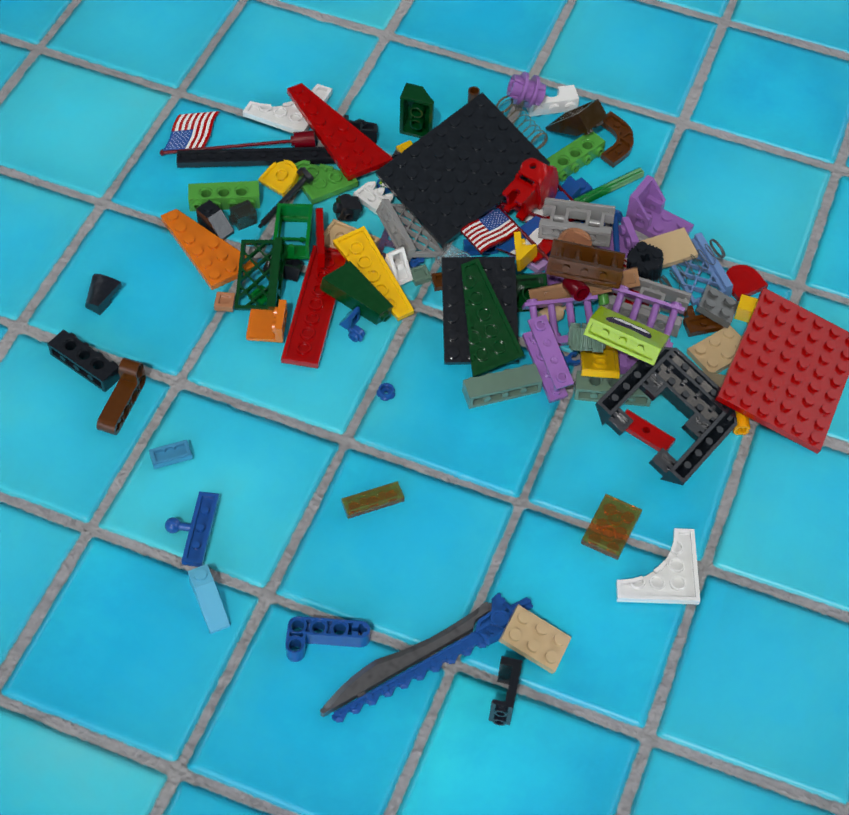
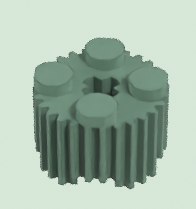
(580, 342)

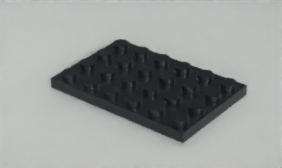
(502, 277)

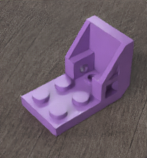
(648, 211)

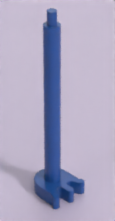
(618, 217)

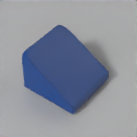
(351, 318)

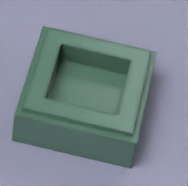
(420, 275)

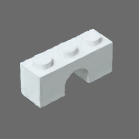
(564, 101)

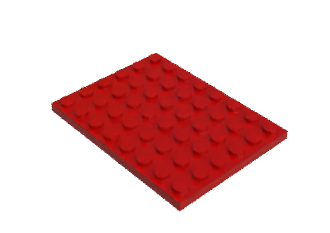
(788, 371)

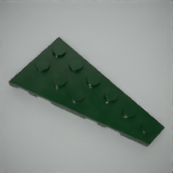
(489, 332)

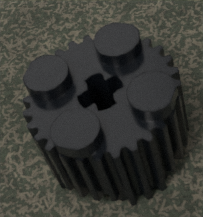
(647, 260)

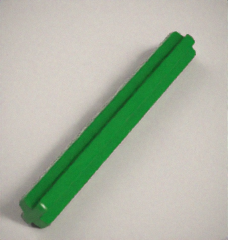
(610, 186)

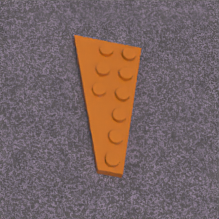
(208, 253)

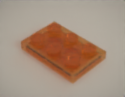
(611, 526)

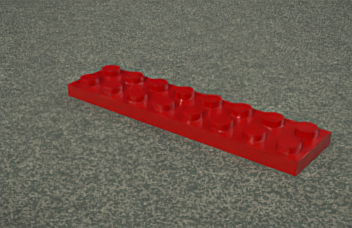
(312, 313)

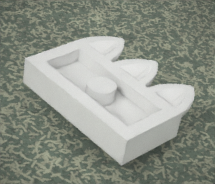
(371, 197)

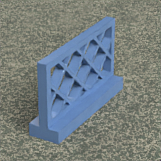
(716, 271)

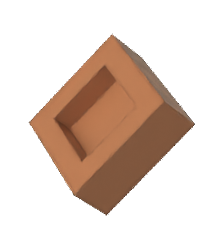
(224, 301)

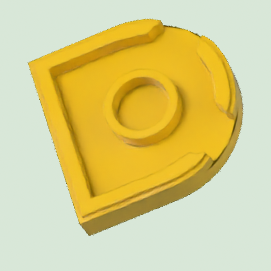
(280, 177)

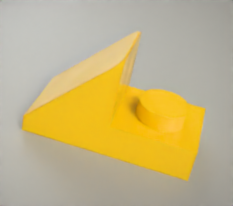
(523, 252)

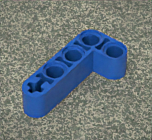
(327, 637)

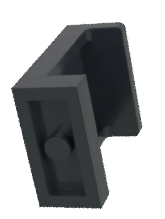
(508, 674)

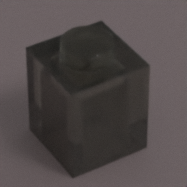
(243, 215)

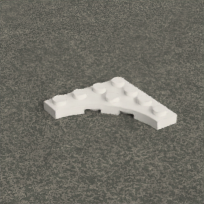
(286, 116)
(672, 581)

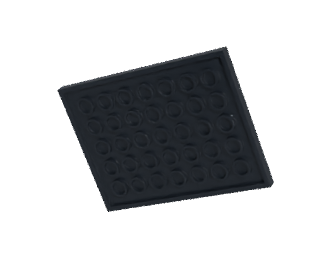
(459, 169)

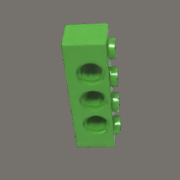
(577, 154)
(224, 194)

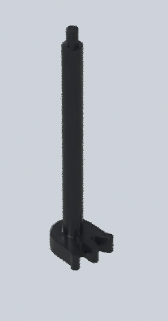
(305, 177)

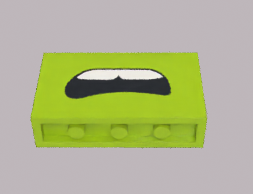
(626, 335)

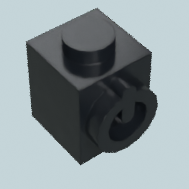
(347, 207)

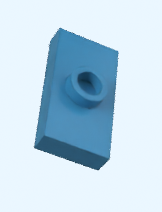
(170, 454)

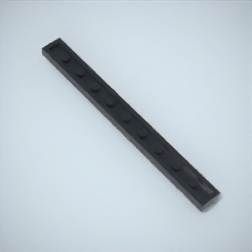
(251, 156)

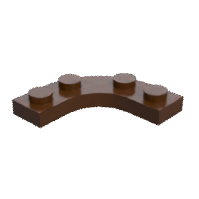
(623, 136)

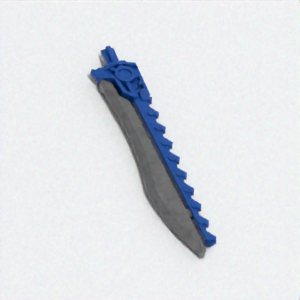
(491, 623)

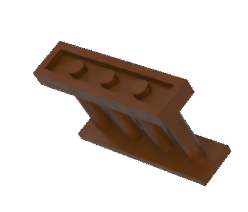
(586, 263)

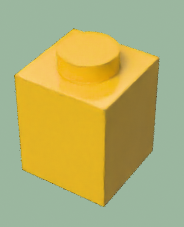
(745, 308)

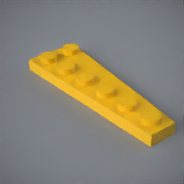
(364, 255)

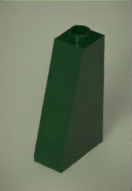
(355, 290)

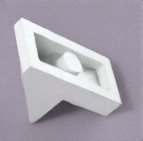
(399, 265)

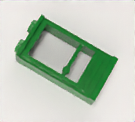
(295, 213)

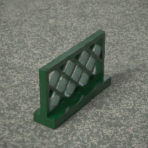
(275, 278)

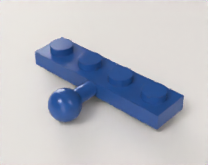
(199, 529)

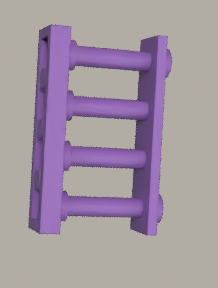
(533, 304)
(674, 307)
(547, 358)

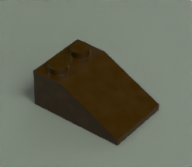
(579, 120)

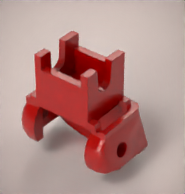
(529, 194)

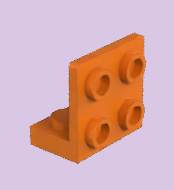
(268, 324)

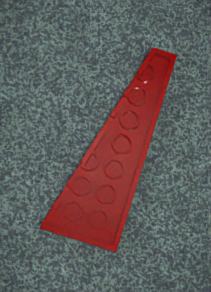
(346, 144)

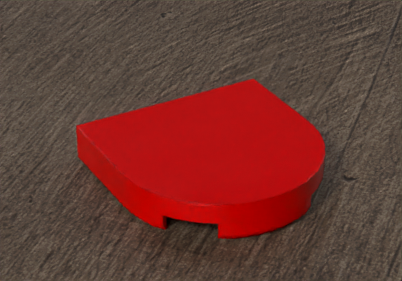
(745, 281)

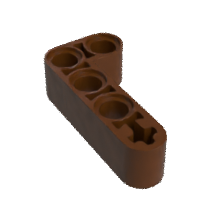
(123, 396)

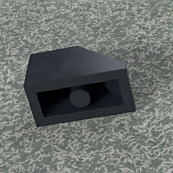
(214, 220)

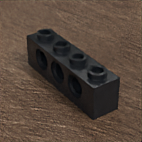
(84, 360)

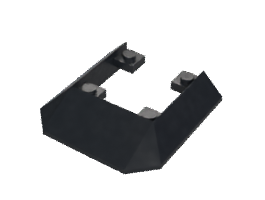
(689, 392)

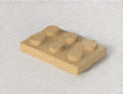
(715, 351)
(535, 639)

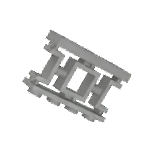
(562, 210)
(660, 292)

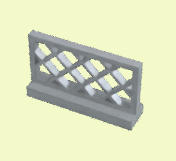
(400, 234)

